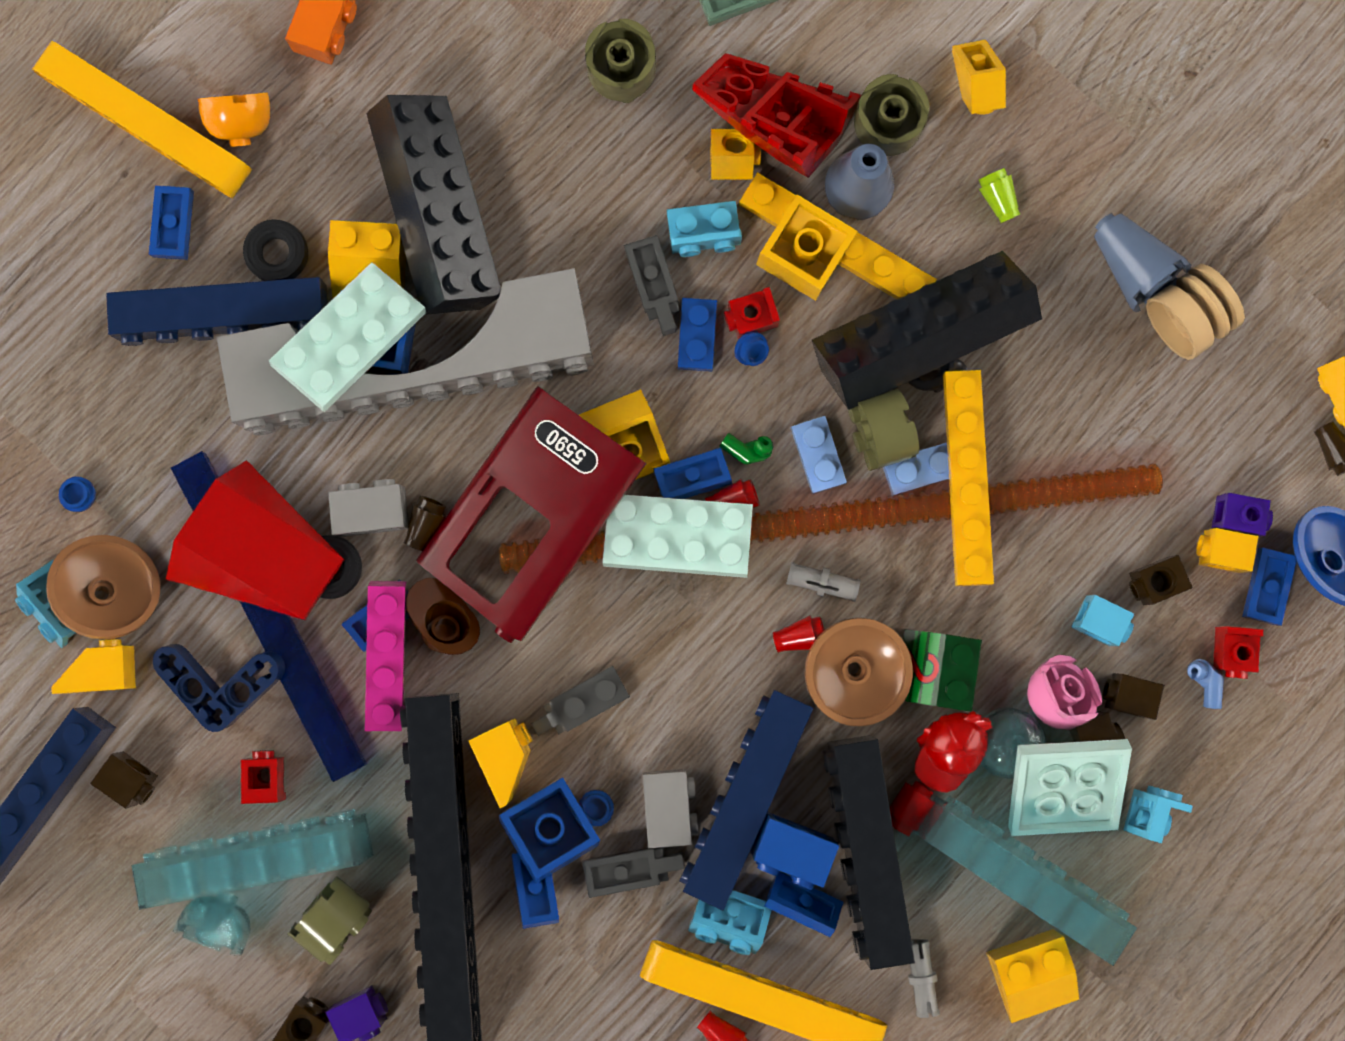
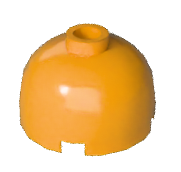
(235, 117)

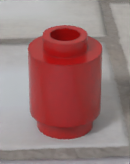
(911, 807)

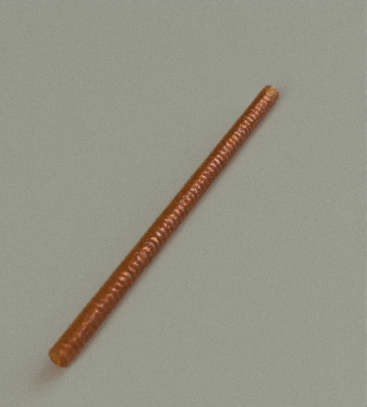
(910, 508)

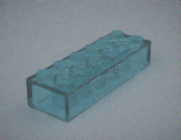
(252, 861)
(1032, 883)

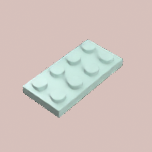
(347, 337)
(679, 536)

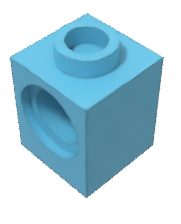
(1104, 621)

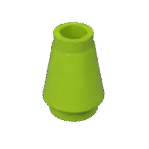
(1000, 194)

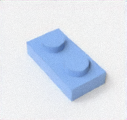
(818, 455)
(920, 471)

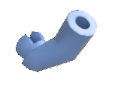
(1210, 679)

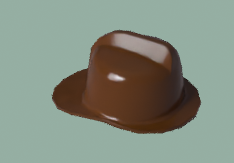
(442, 617)

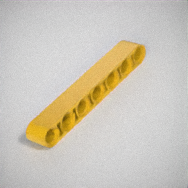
(142, 119)
(756, 996)

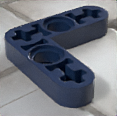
(222, 697)

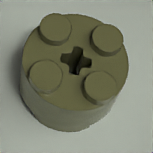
(614, 42)
(896, 97)
(884, 430)
(329, 921)

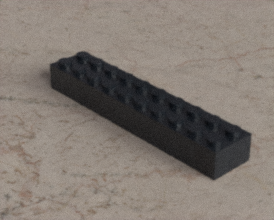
(441, 868)

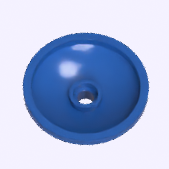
(1321, 550)

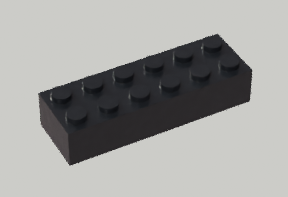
(434, 203)
(927, 329)
(870, 852)

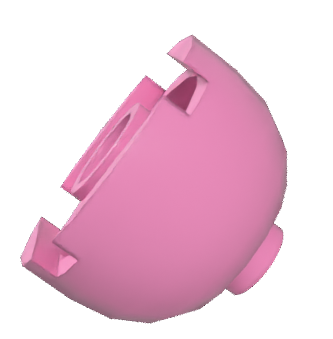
(1063, 693)

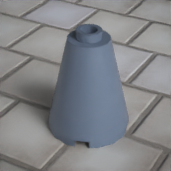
(860, 182)
(1137, 259)

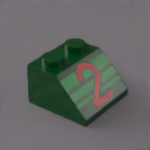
(942, 669)

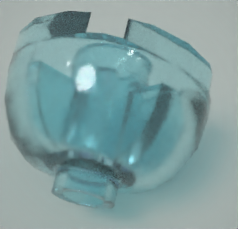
(1009, 729)
(215, 923)

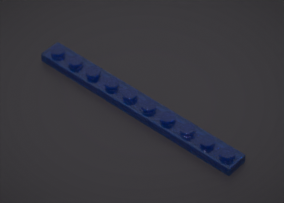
(279, 634)

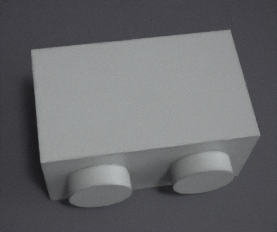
(368, 509)
(668, 808)

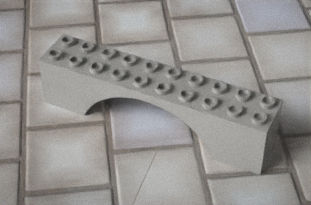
(530, 334)

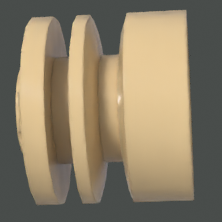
(1195, 311)

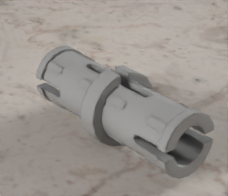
(823, 582)
(923, 980)

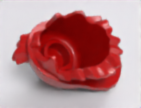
(951, 750)

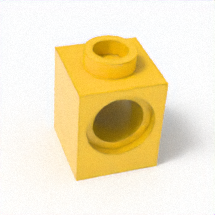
(732, 155)
(1227, 550)

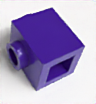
(1242, 514)
(358, 1015)

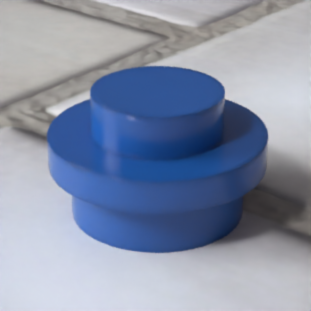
(751, 348)
(77, 494)
(597, 807)

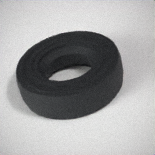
(267, 231)
(351, 568)

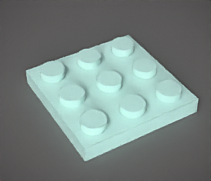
(1069, 787)

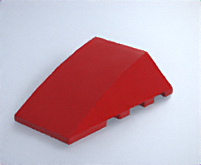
(776, 112)
(253, 547)

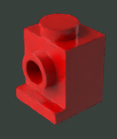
(766, 318)
(1226, 644)
(256, 790)

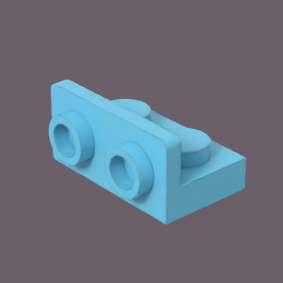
(704, 228)
(33, 600)
(1150, 811)
(738, 925)

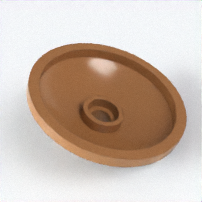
(107, 566)
(878, 685)

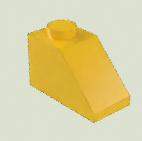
(980, 77)
(99, 669)

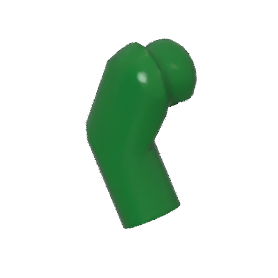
(748, 452)

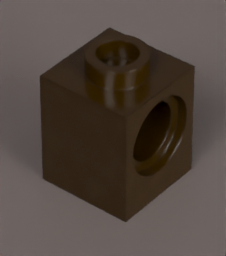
(1174, 580)
(1133, 695)
(125, 780)
(311, 1009)

